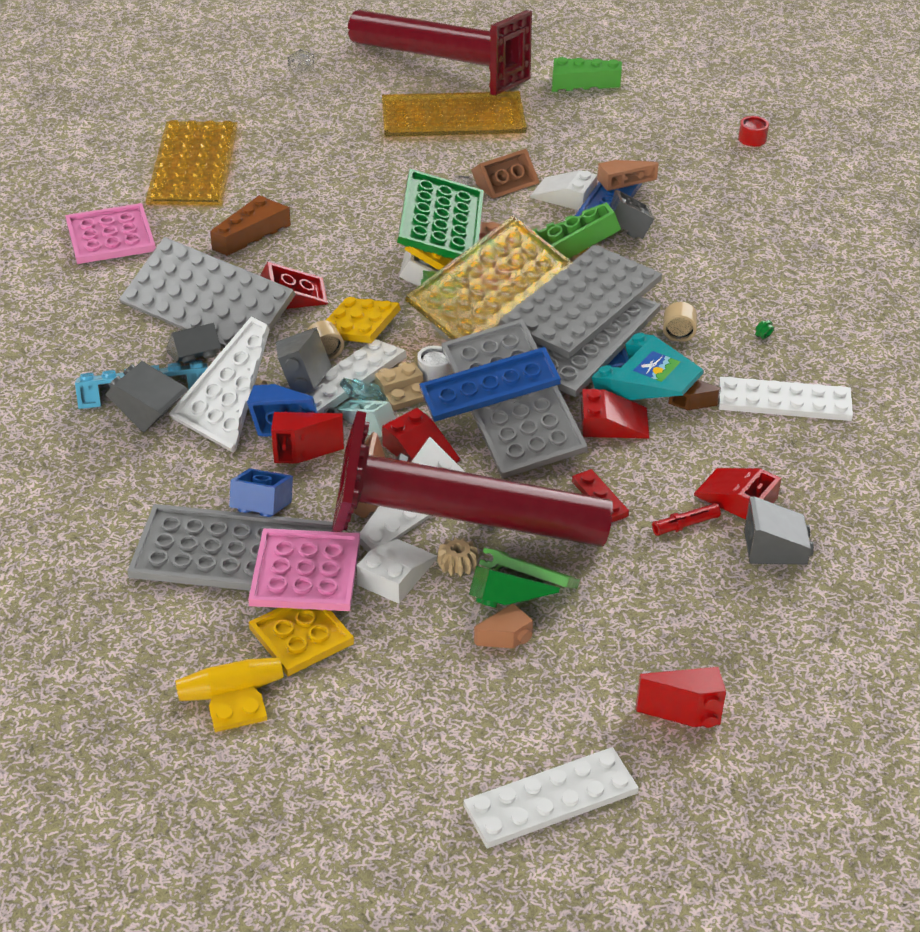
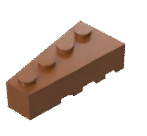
(249, 225)

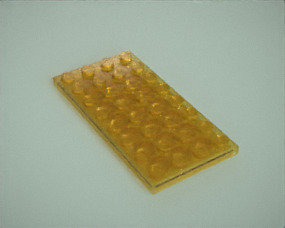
(453, 114)
(192, 163)
(487, 280)

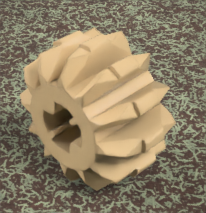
(457, 556)

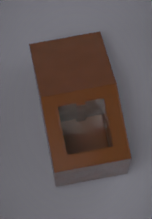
(697, 396)

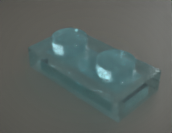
(359, 390)

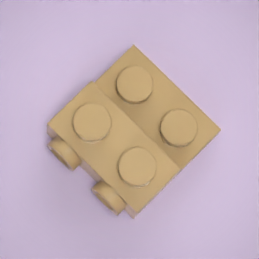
(401, 385)

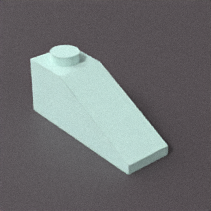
(377, 413)

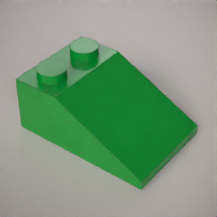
(498, 587)

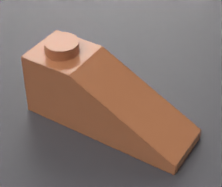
(625, 173)

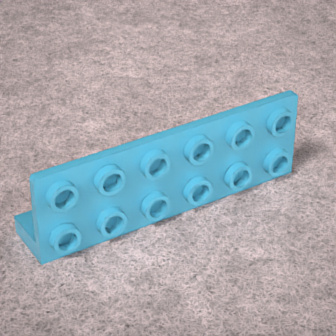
(88, 390)

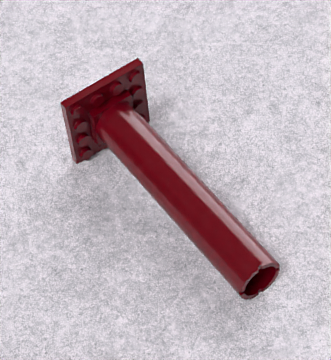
(502, 49)
(464, 496)

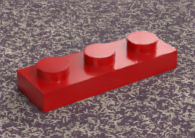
(590, 484)

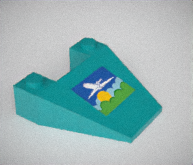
(650, 372)

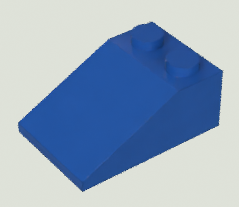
(273, 398)

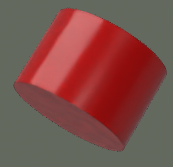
(753, 131)

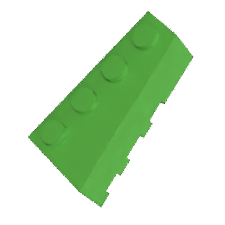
(585, 74)
(581, 231)

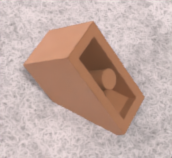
(504, 629)

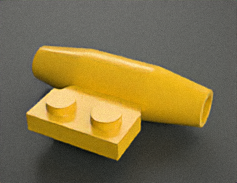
(232, 690)

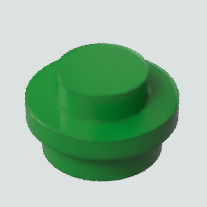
(764, 329)

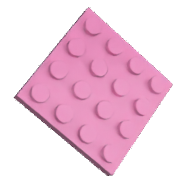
(110, 233)
(305, 570)

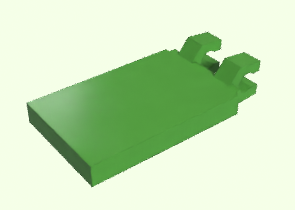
(503, 559)

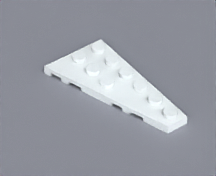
(392, 523)

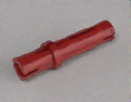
(679, 521)

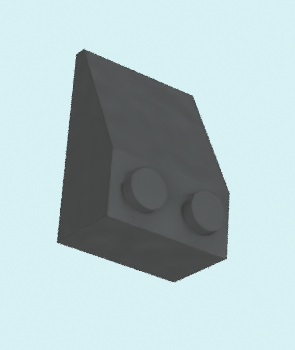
(631, 214)
(194, 343)

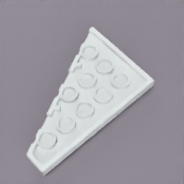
(219, 397)

